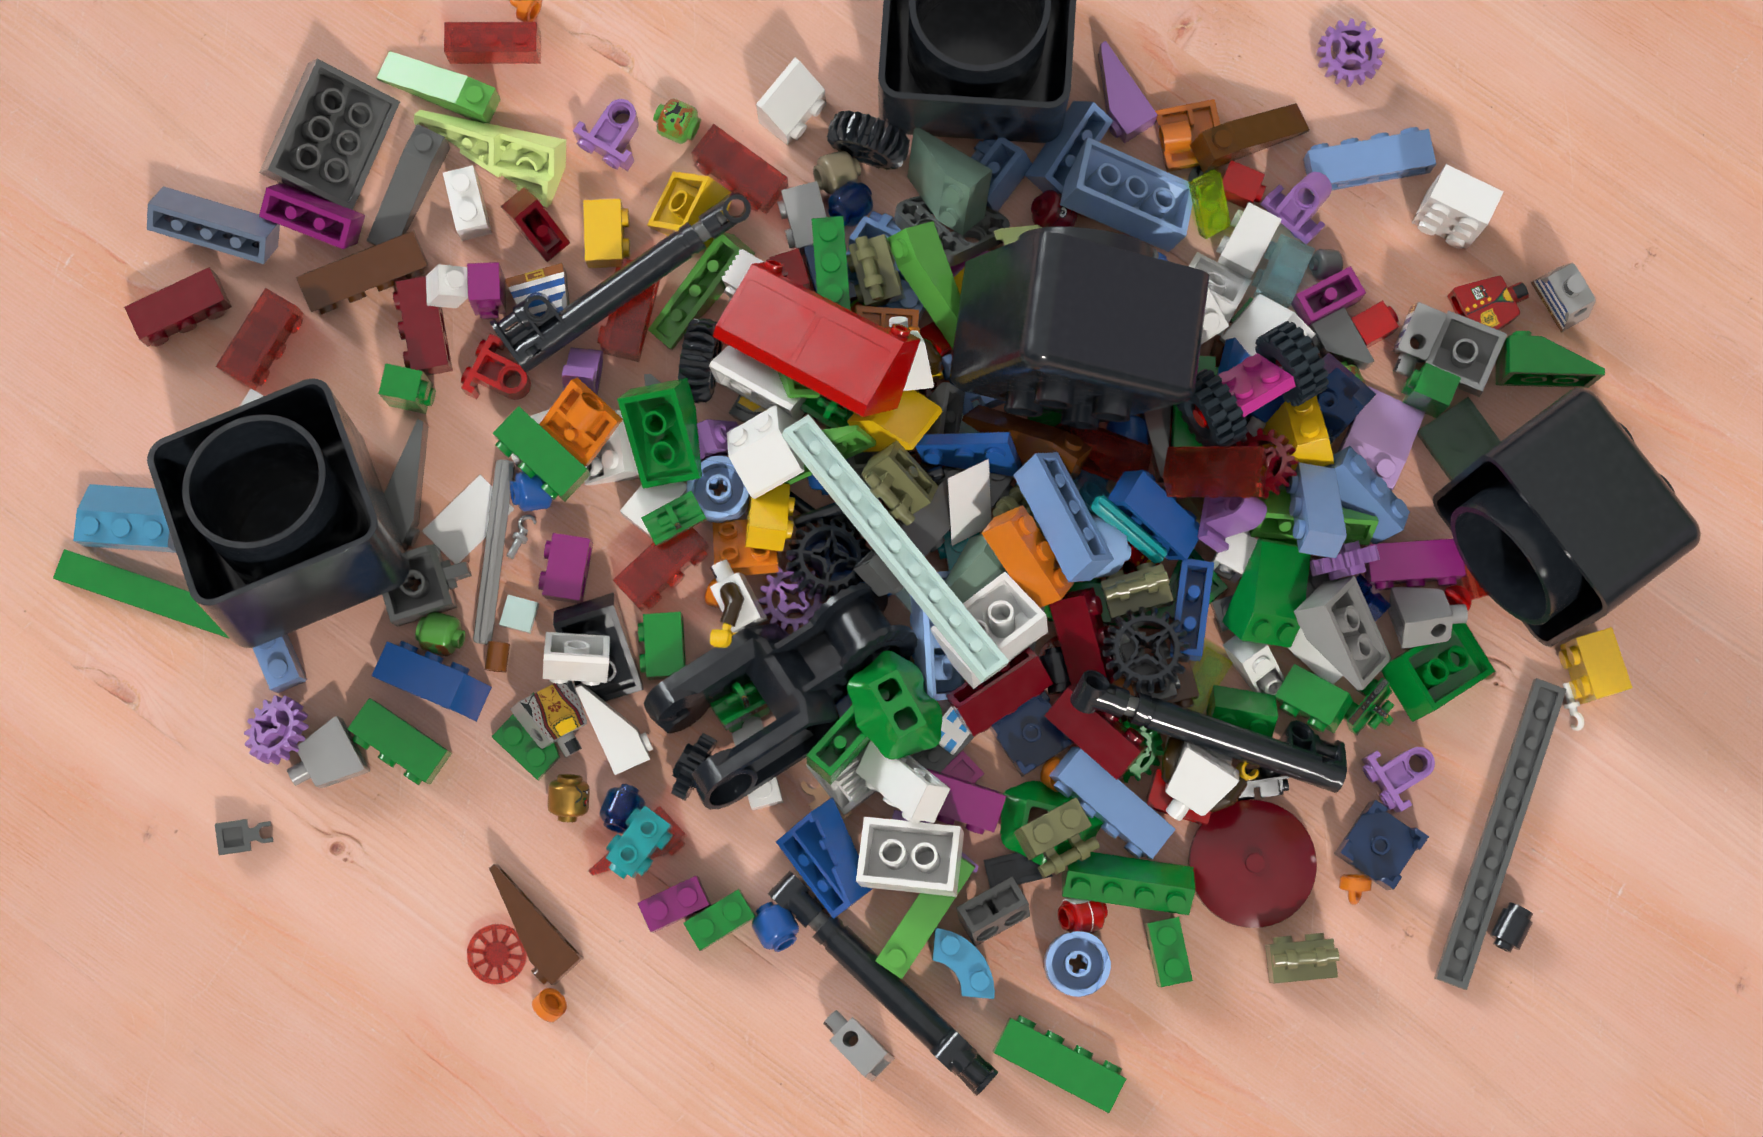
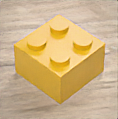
(1595, 666)

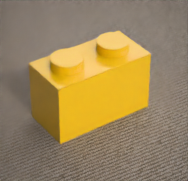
(605, 233)
(768, 519)

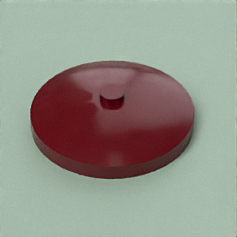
(1253, 864)

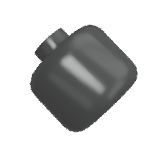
(1325, 263)

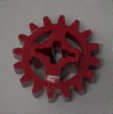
(1278, 459)

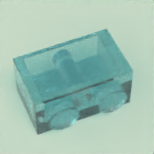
(1284, 270)

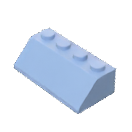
(1128, 195)
(937, 670)

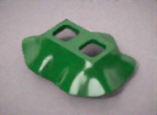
(875, 715)
(1017, 809)

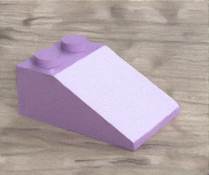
(1384, 435)

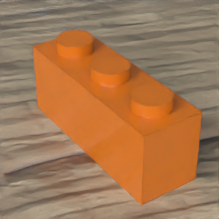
(1027, 556)

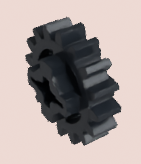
(688, 762)

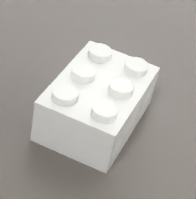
(1457, 207)
(910, 856)

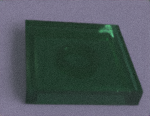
(1458, 437)

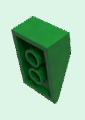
(1542, 363)
(662, 432)
(1269, 594)
(1437, 672)

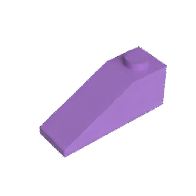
(1123, 98)

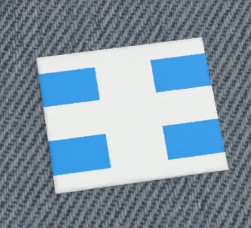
(952, 732)

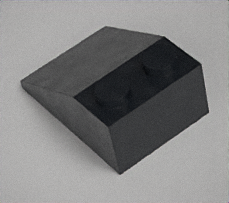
(604, 618)

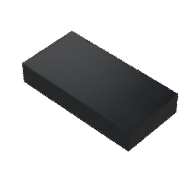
(1009, 865)

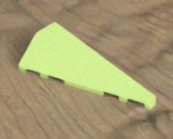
(517, 155)

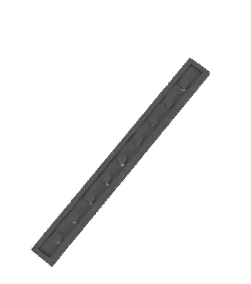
(1500, 834)

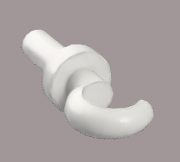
(1572, 705)

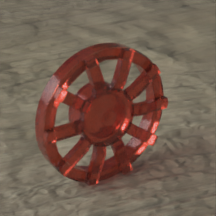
(496, 954)

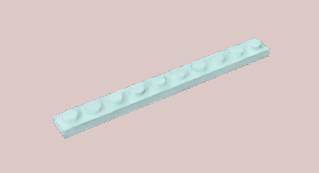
(895, 548)

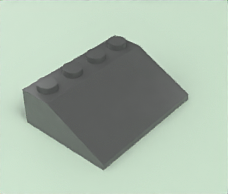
(330, 135)

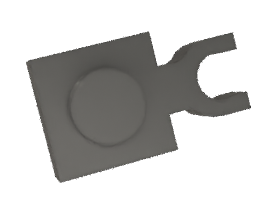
(236, 836)

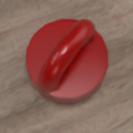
(1458, 595)

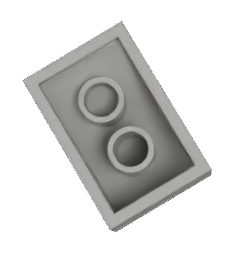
(1344, 630)

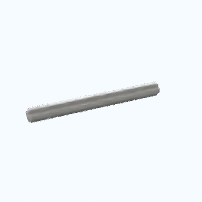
(493, 552)

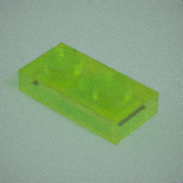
(1209, 204)
(1207, 673)

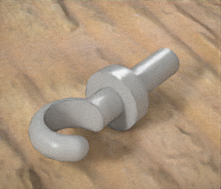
(520, 538)

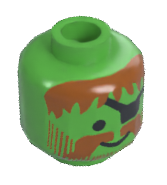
(677, 121)
(440, 633)

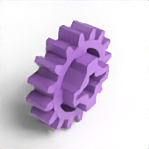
(1357, 63)
(1347, 563)
(783, 609)
(276, 729)

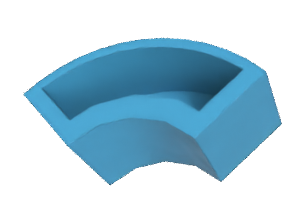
(965, 962)

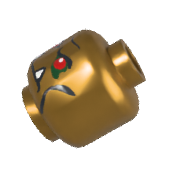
(568, 797)

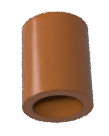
(497, 656)

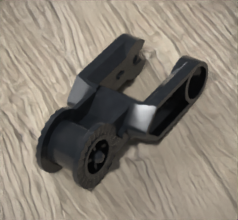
(795, 675)

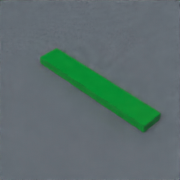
(133, 590)

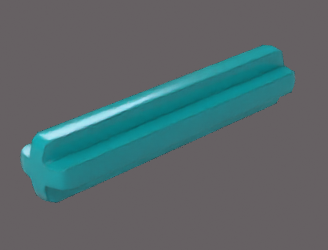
(1135, 534)

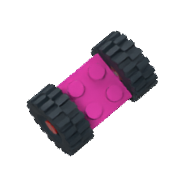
(1283, 366)

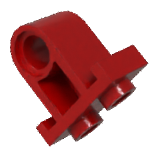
(494, 371)

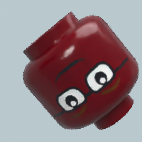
(1049, 213)

